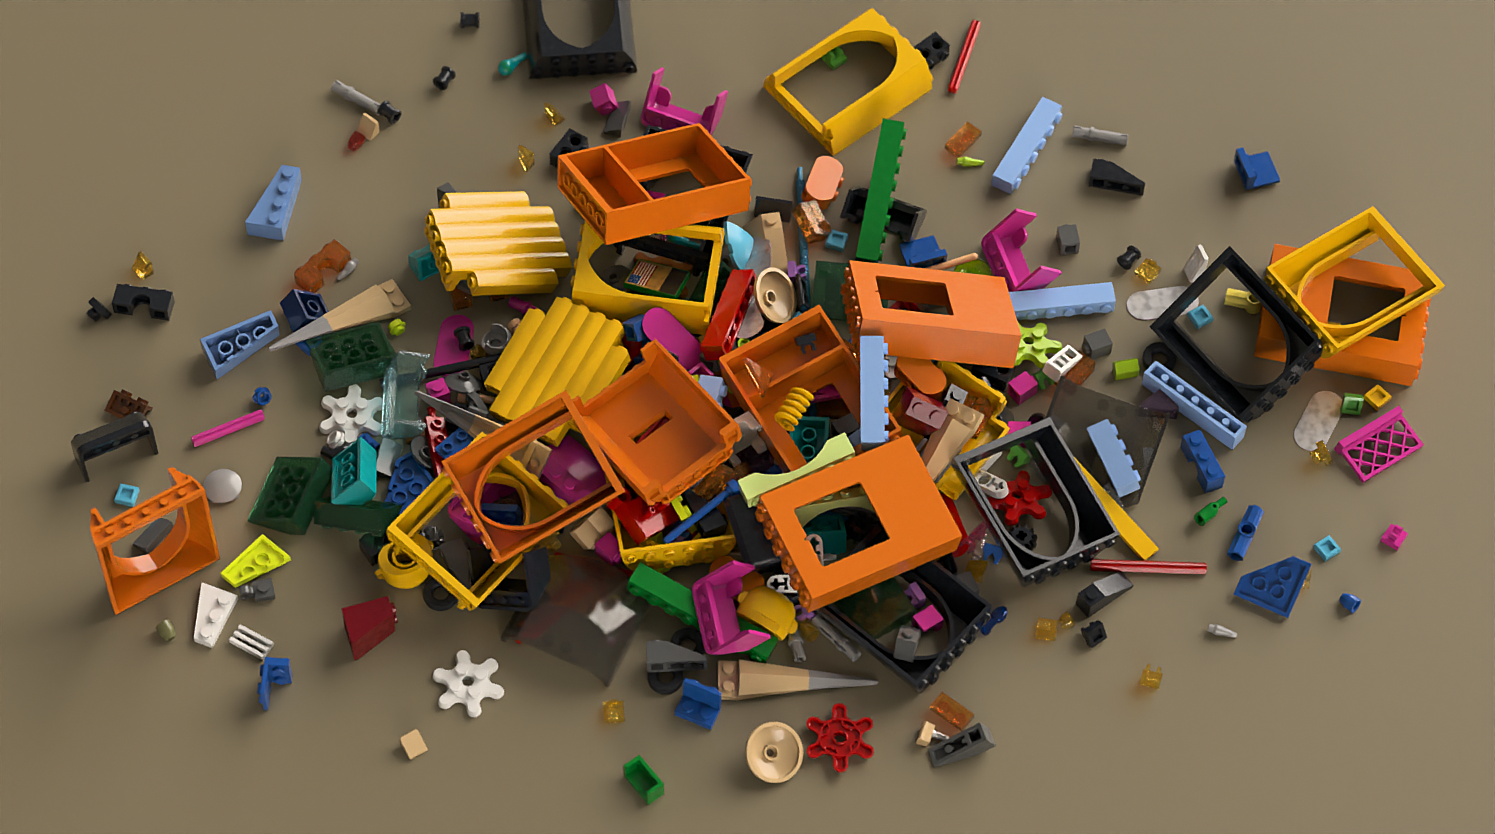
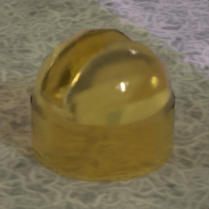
(477, 352)
(1067, 620)

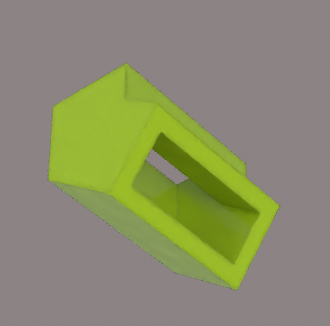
(1125, 368)

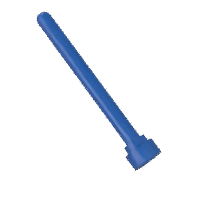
(730, 489)

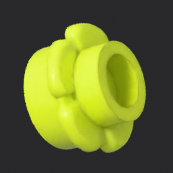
(396, 327)

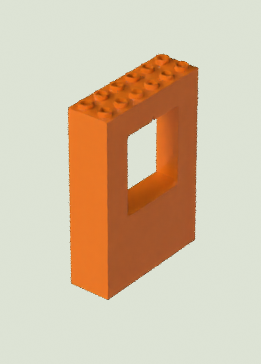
(608, 191)
(978, 324)
(1370, 356)
(813, 371)
(902, 499)

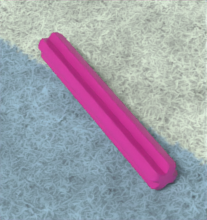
(227, 428)

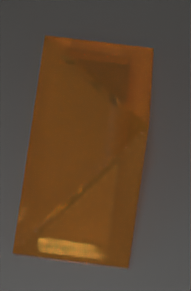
(759, 376)

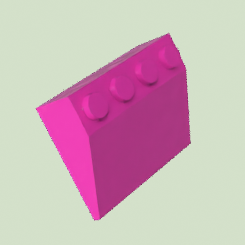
(572, 471)

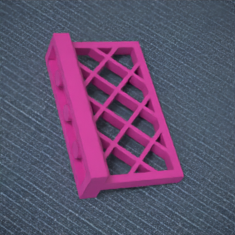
(1366, 434)

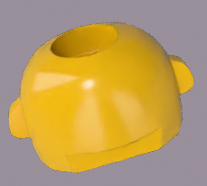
(402, 575)
(768, 611)

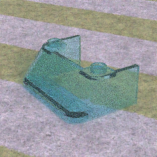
(399, 400)

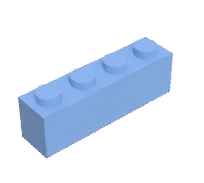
(1113, 457)

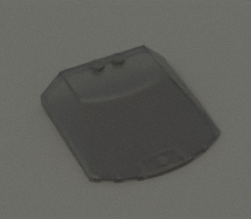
(1139, 428)
(582, 616)

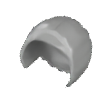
(495, 339)

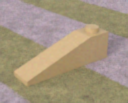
(770, 227)

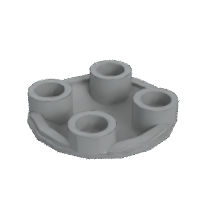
(222, 486)

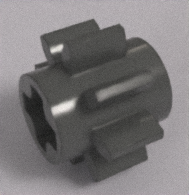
(435, 535)

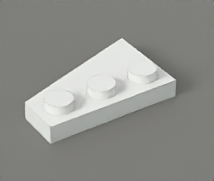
(212, 613)

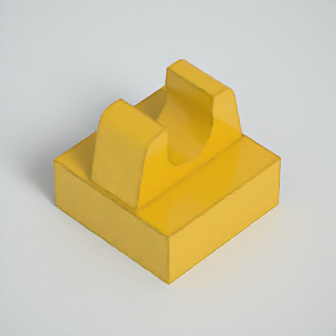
(1377, 397)

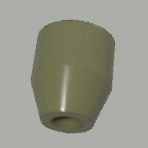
(166, 630)

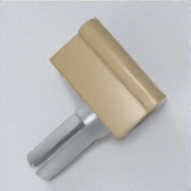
(926, 732)

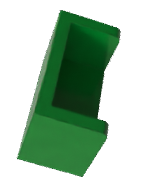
(643, 779)

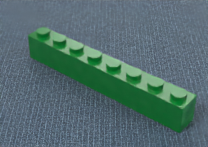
(879, 192)
(679, 602)

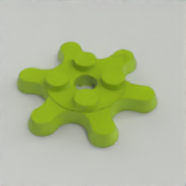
(1038, 345)

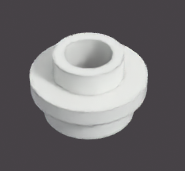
(335, 439)

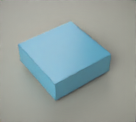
(836, 240)
(1200, 316)
(126, 495)
(1327, 548)

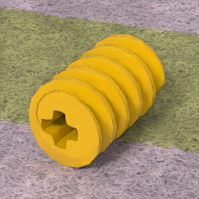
(792, 408)

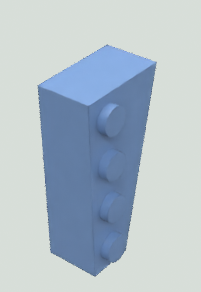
(275, 207)
(237, 343)

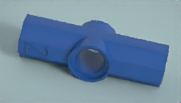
(1242, 541)

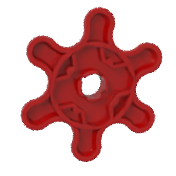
(1026, 504)
(839, 725)

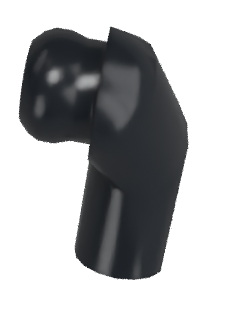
(331, 453)

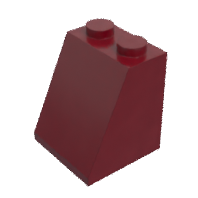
(919, 412)
(369, 624)

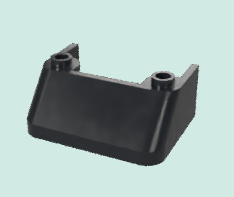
(904, 217)
(111, 437)
(750, 535)
(512, 593)

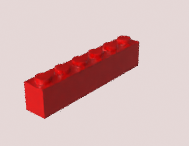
(729, 314)

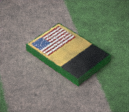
(656, 279)

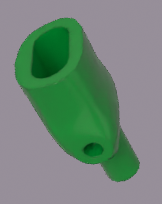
(1209, 511)

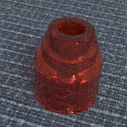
(356, 141)

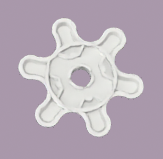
(351, 426)
(468, 695)

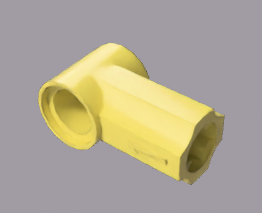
(1243, 300)

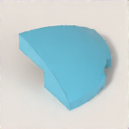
(739, 244)

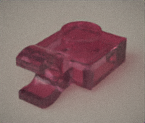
(977, 533)

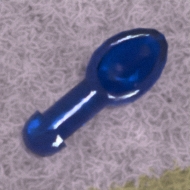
(998, 615)

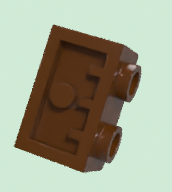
(122, 404)

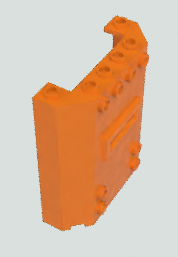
(679, 451)

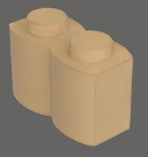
(592, 528)

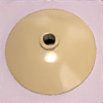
(775, 295)
(785, 752)

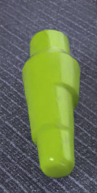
(967, 161)

